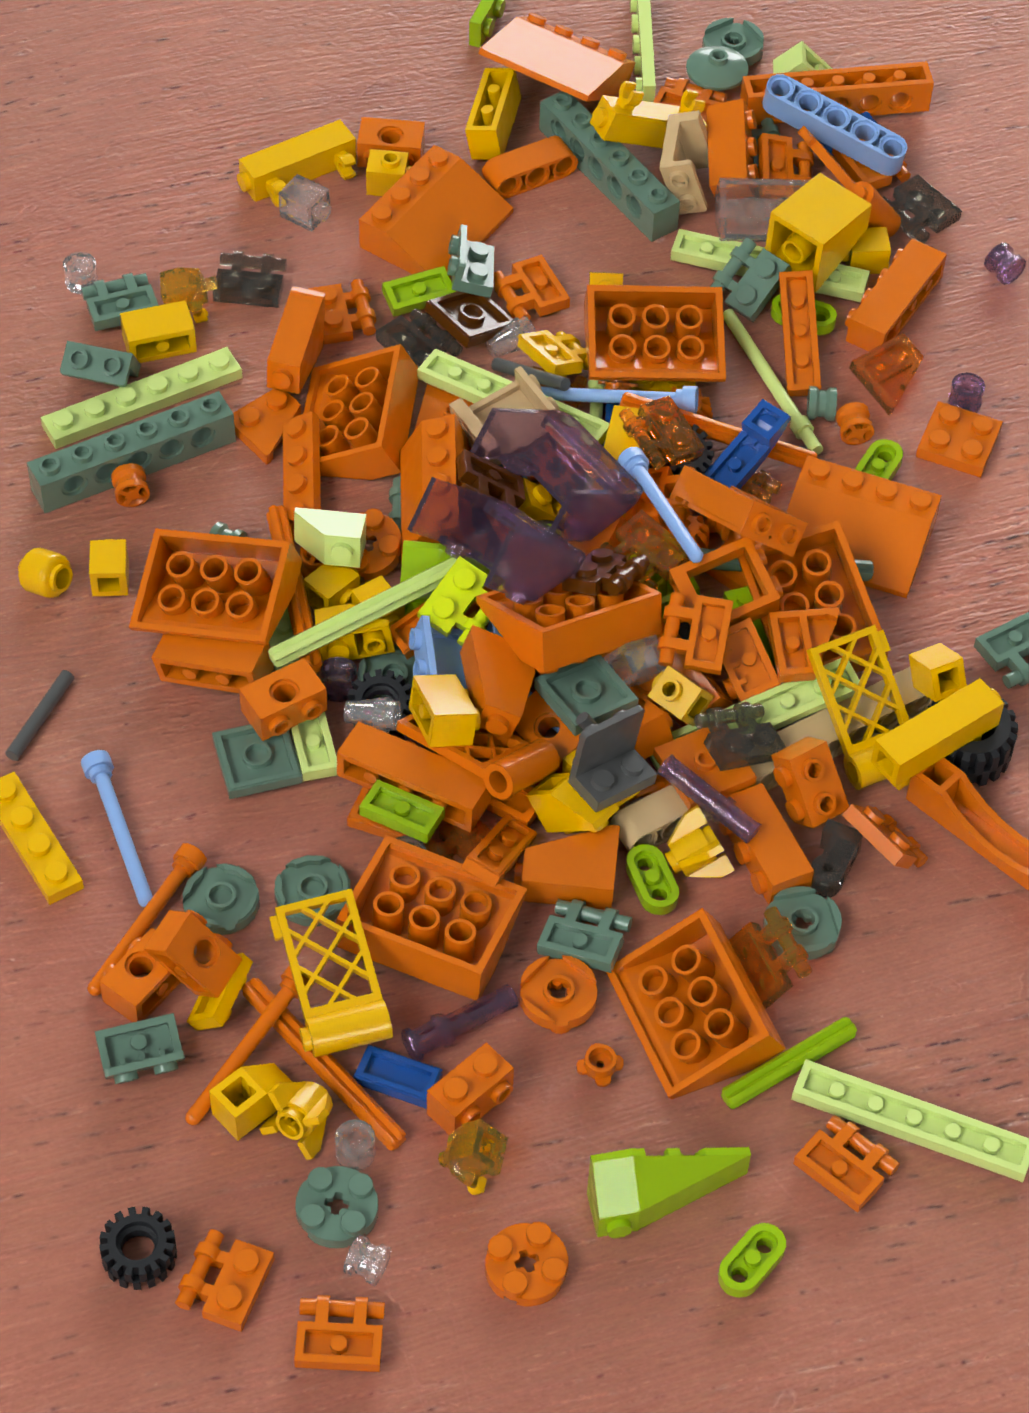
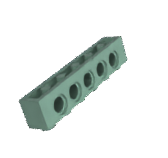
(611, 167)
(150, 442)

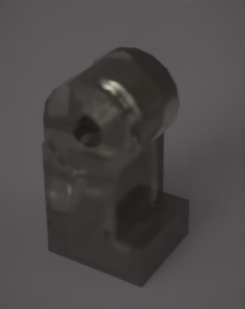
(832, 867)

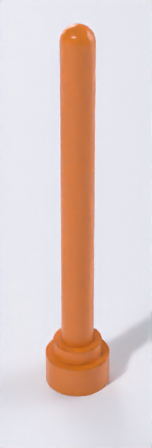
(186, 863)
(248, 1044)

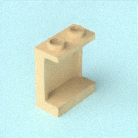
(682, 153)
(520, 394)

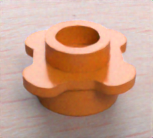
(618, 384)
(600, 1054)

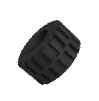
(992, 754)

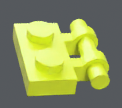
(454, 597)

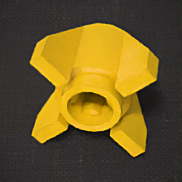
(696, 849)
(300, 1114)

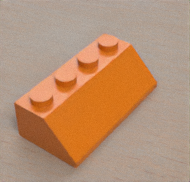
(428, 454)

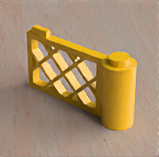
(858, 756)
(344, 1022)

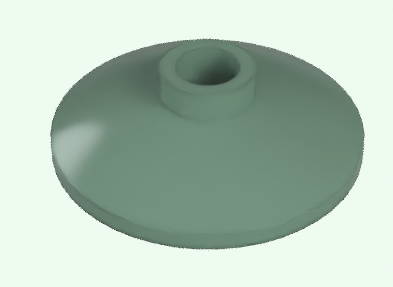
(716, 68)

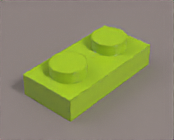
(483, 20)
(416, 289)
(402, 811)

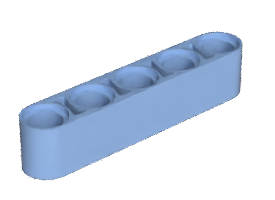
(849, 128)

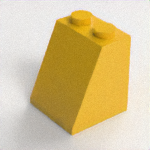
(817, 227)

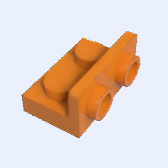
(747, 663)

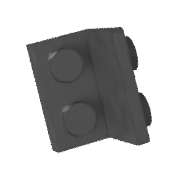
(607, 764)

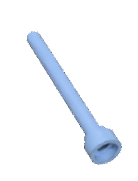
(684, 398)
(637, 464)
(98, 768)

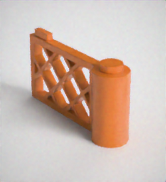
(882, 212)
(508, 768)

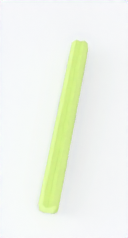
(359, 615)

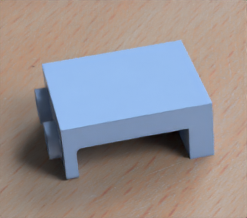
(437, 653)

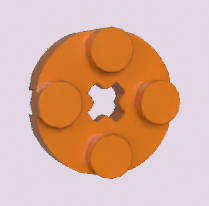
(386, 546)
(558, 1013)
(531, 1241)

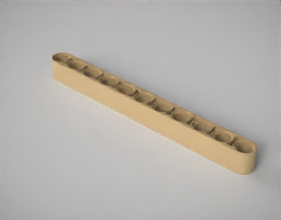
(657, 815)

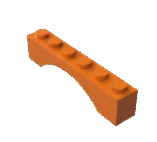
(956, 805)

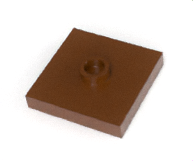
(468, 317)

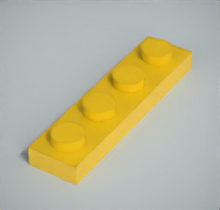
(36, 842)

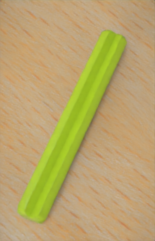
(788, 1062)

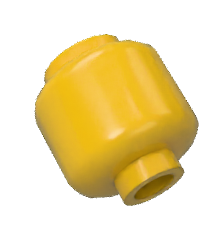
(45, 572)

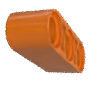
(530, 166)

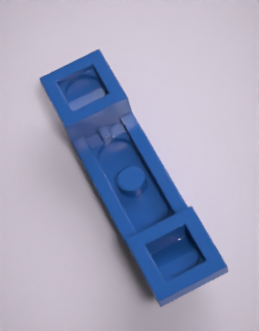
(751, 446)

